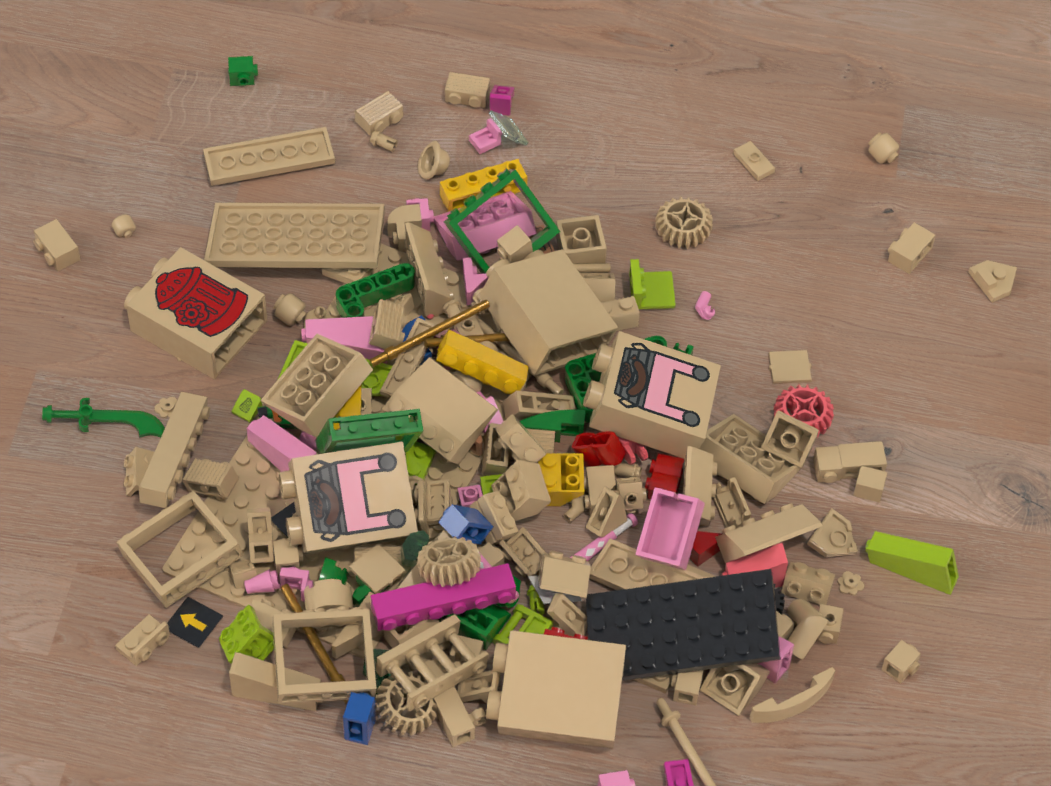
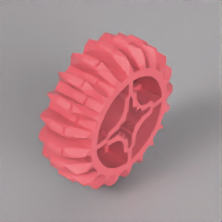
(803, 404)

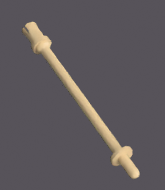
(671, 719)

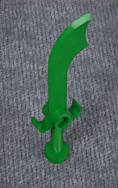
(144, 422)

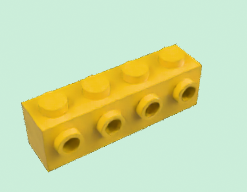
(457, 189)
(482, 363)

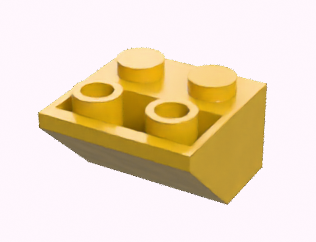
(563, 476)

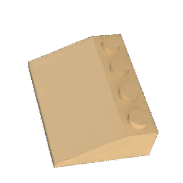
(317, 384)
(449, 409)
(739, 455)

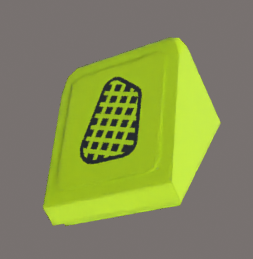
(247, 406)

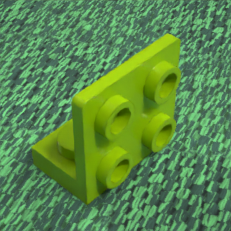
(651, 289)
(246, 636)

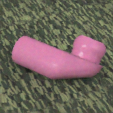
(702, 306)

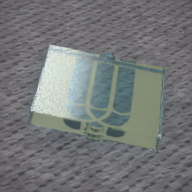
(508, 128)

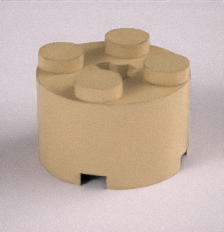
(328, 595)

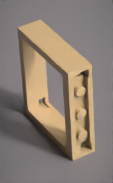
(195, 574)
(322, 691)

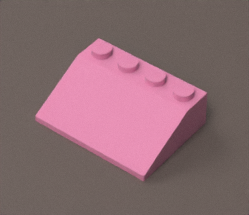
(488, 224)

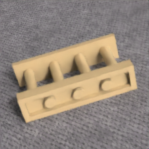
(428, 641)

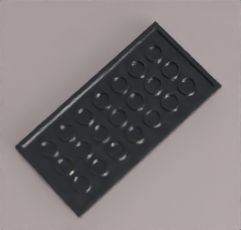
(689, 624)

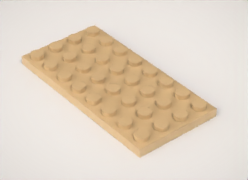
(295, 235)

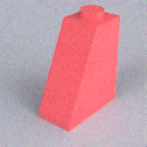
(767, 558)

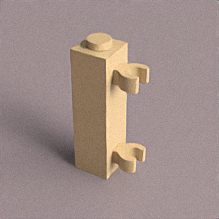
(451, 711)

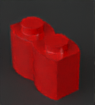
(599, 448)
(665, 474)

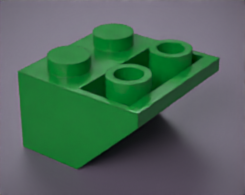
(482, 623)

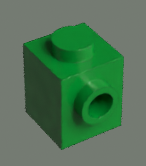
(242, 70)

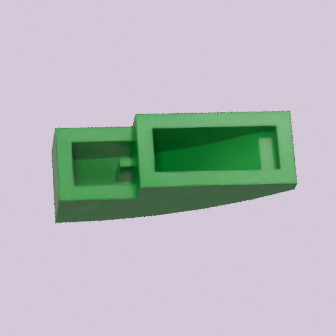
(561, 421)

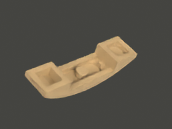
(771, 712)

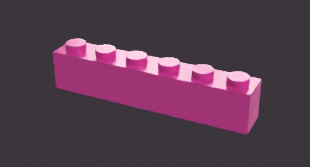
(426, 601)

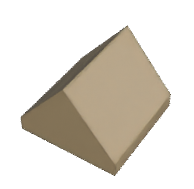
(407, 301)

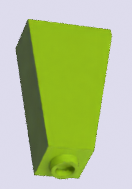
(915, 560)

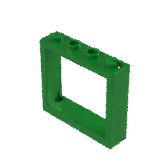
(488, 191)
(370, 430)

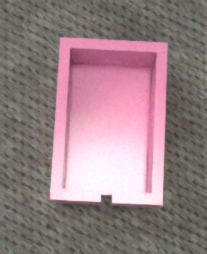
(670, 528)

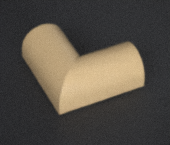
(809, 626)

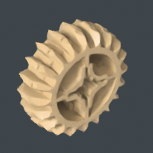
(695, 228)
(449, 561)
(418, 718)

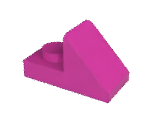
(501, 99)

